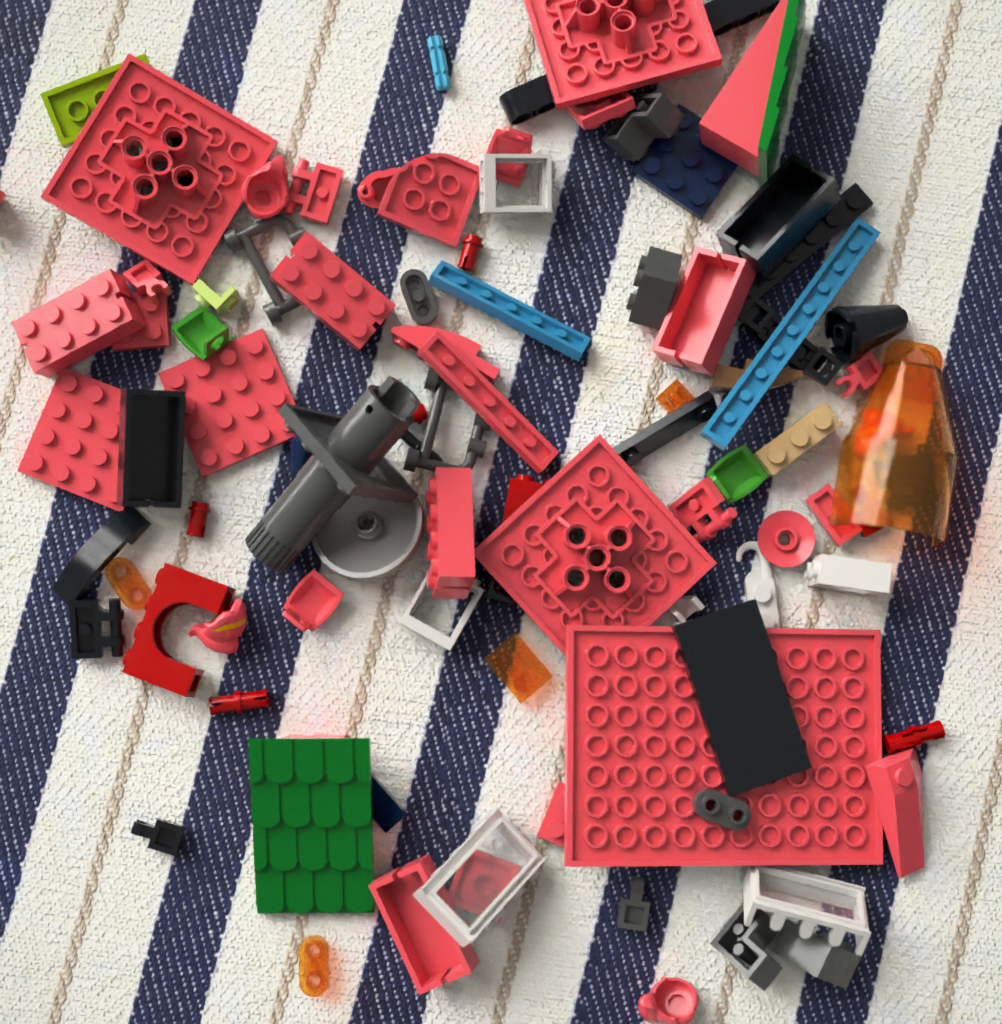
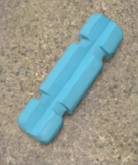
(439, 63)

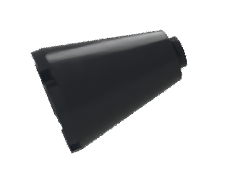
(862, 328)

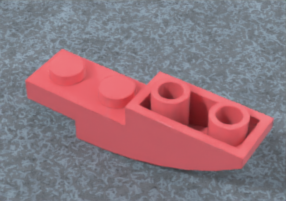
(416, 336)

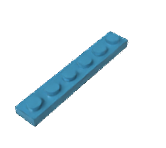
(509, 310)

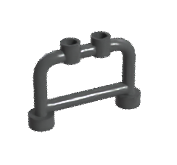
(242, 240)
(421, 457)

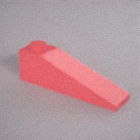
(899, 799)

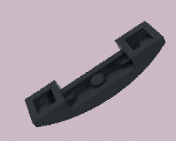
(813, 361)
(98, 553)

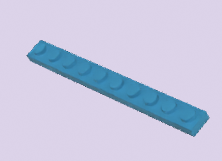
(789, 334)

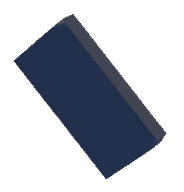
(385, 807)

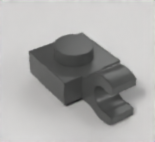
(634, 910)

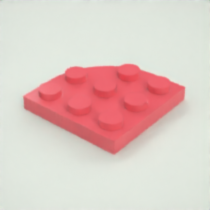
(432, 196)

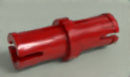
(239, 702)
(914, 736)

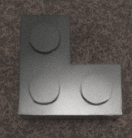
(652, 118)
(655, 283)
(746, 946)
(816, 955)

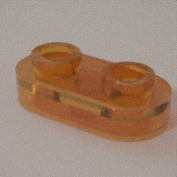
(129, 584)
(314, 964)

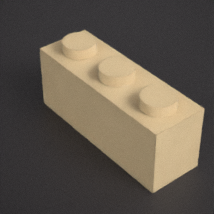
(797, 439)

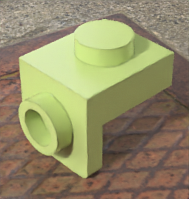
(208, 298)

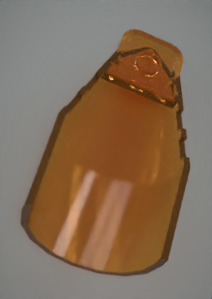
(901, 450)

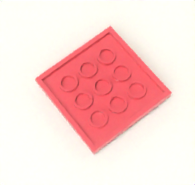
(232, 402)
(78, 439)

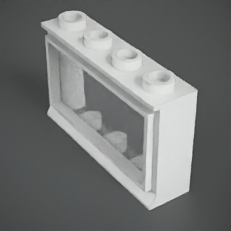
(480, 879)
(809, 899)

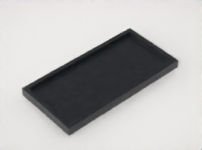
(741, 697)

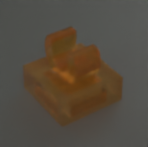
(674, 397)

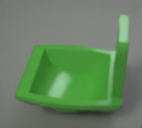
(202, 333)
(737, 474)

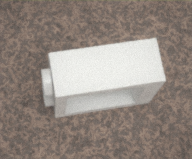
(487, 183)
(848, 575)
(428, 631)

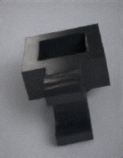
(163, 836)

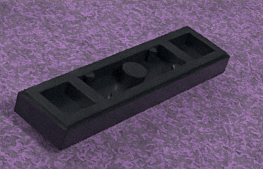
(667, 429)

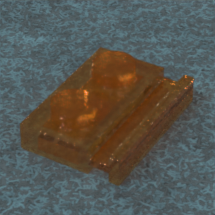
(518, 667)

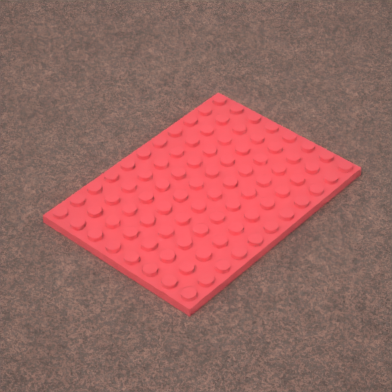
(644, 753)

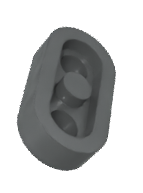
(418, 298)
(722, 810)

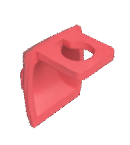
(510, 142)
(312, 602)

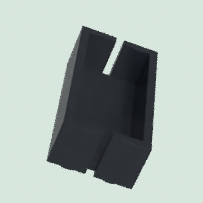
(779, 215)
(151, 448)

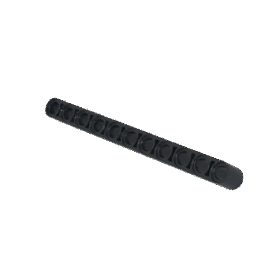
(536, 97)

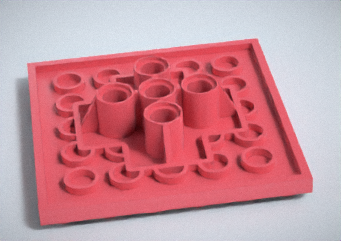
(618, 44)
(175, 223)
(597, 495)

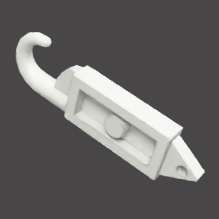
(761, 586)

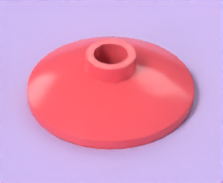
(800, 537)

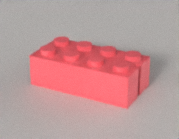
(332, 291)
(704, 311)
(78, 323)
(450, 533)
(419, 938)

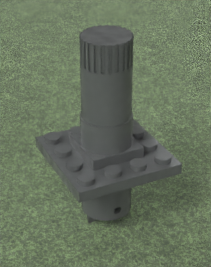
(344, 462)

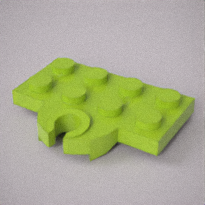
(74, 102)

